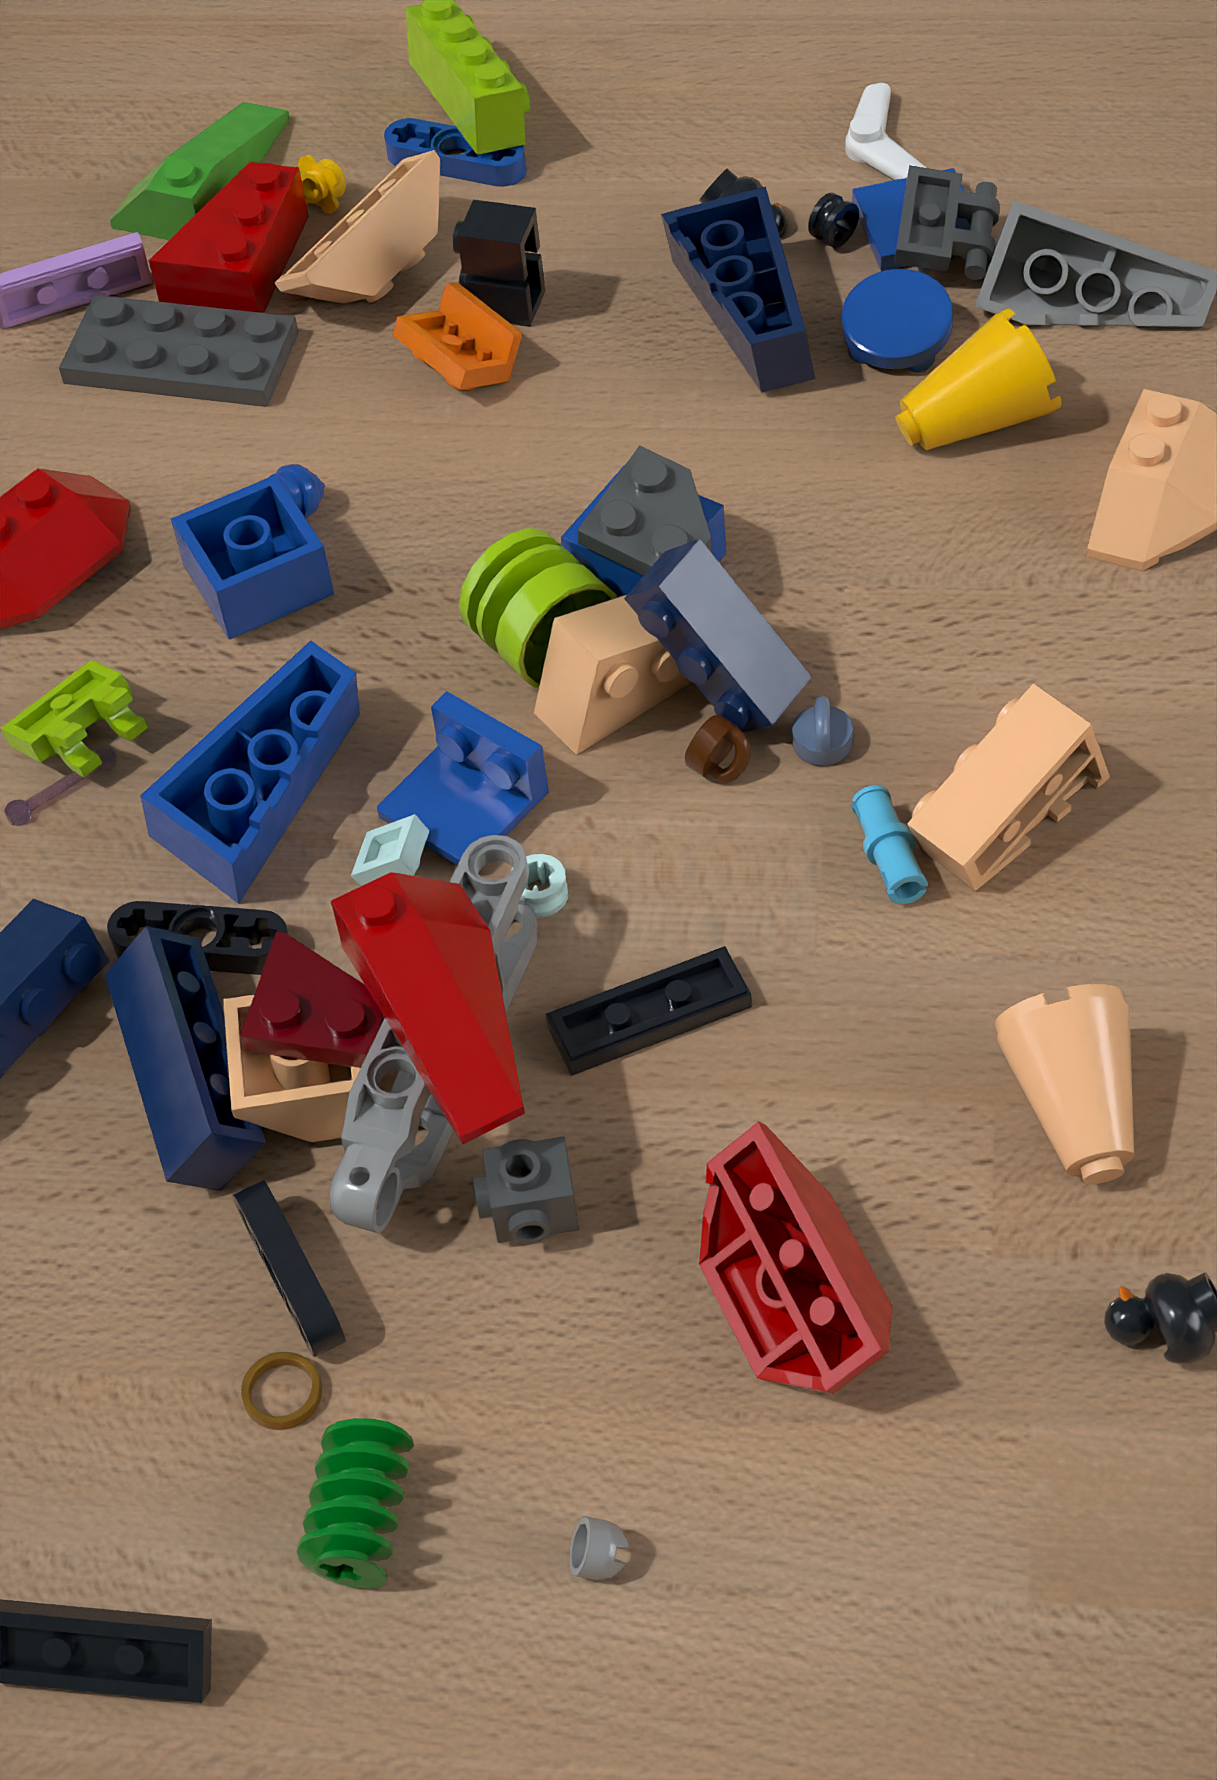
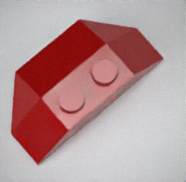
(54, 538)
(789, 1268)

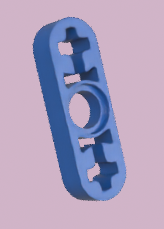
(416, 136)

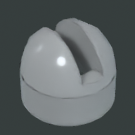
(595, 1549)

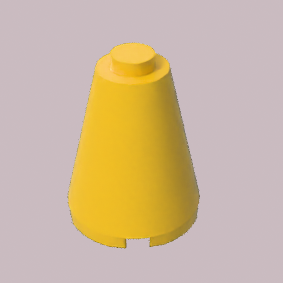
(981, 387)

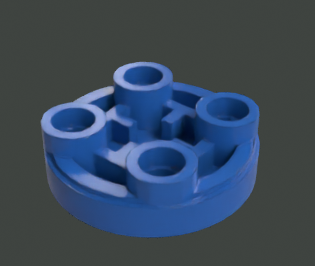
(897, 320)

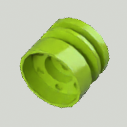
(519, 592)

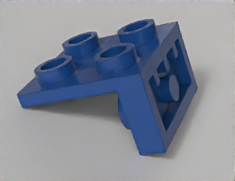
(472, 783)

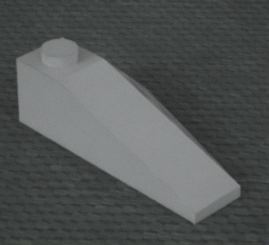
(1083, 276)

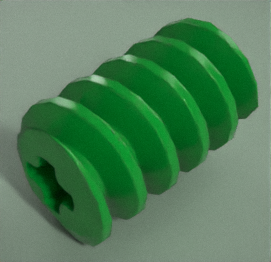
(351, 1501)

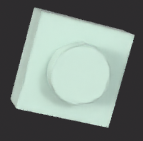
(391, 849)

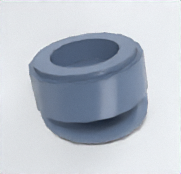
(822, 734)

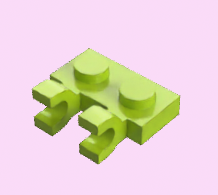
(60, 717)

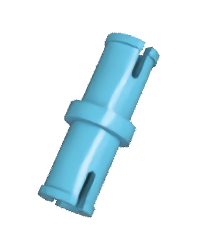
(889, 844)

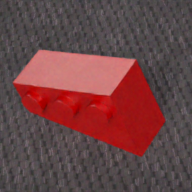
(235, 243)

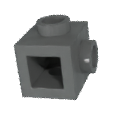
(527, 1190)

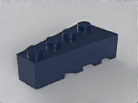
(742, 279)

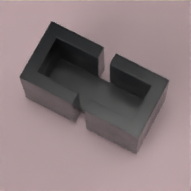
(495, 260)

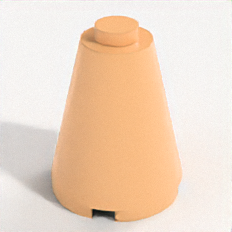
(1076, 1075)

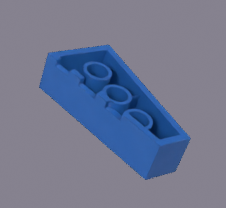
(251, 774)

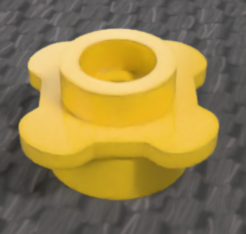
(322, 182)

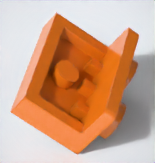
(462, 340)

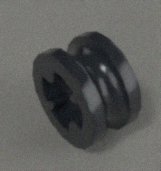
(833, 220)

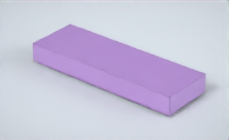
(72, 279)

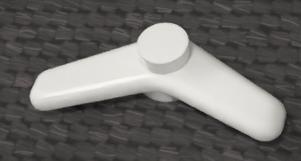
(867, 137)

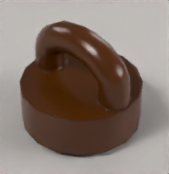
(711, 747)

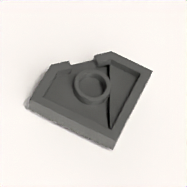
(645, 513)

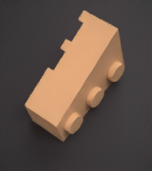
(602, 674)
(1007, 787)

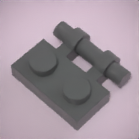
(929, 220)

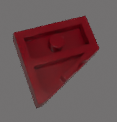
(309, 1009)

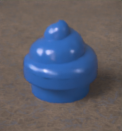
(302, 486)

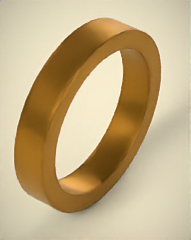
(271, 1361)

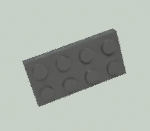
(179, 350)

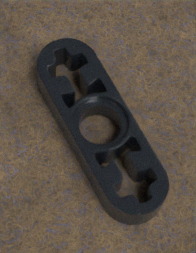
(183, 918)
(289, 1268)

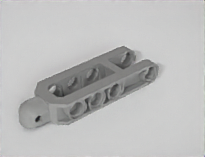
(383, 1125)

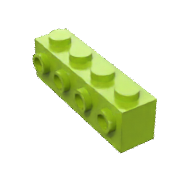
(466, 76)

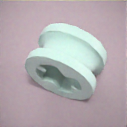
(552, 899)

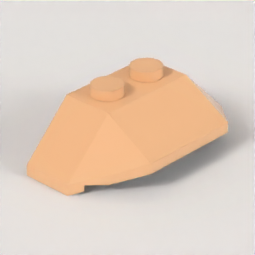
(374, 239)
(1158, 483)

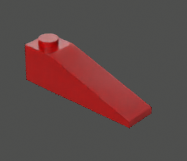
(439, 990)

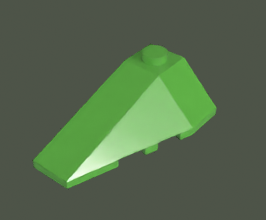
(198, 171)

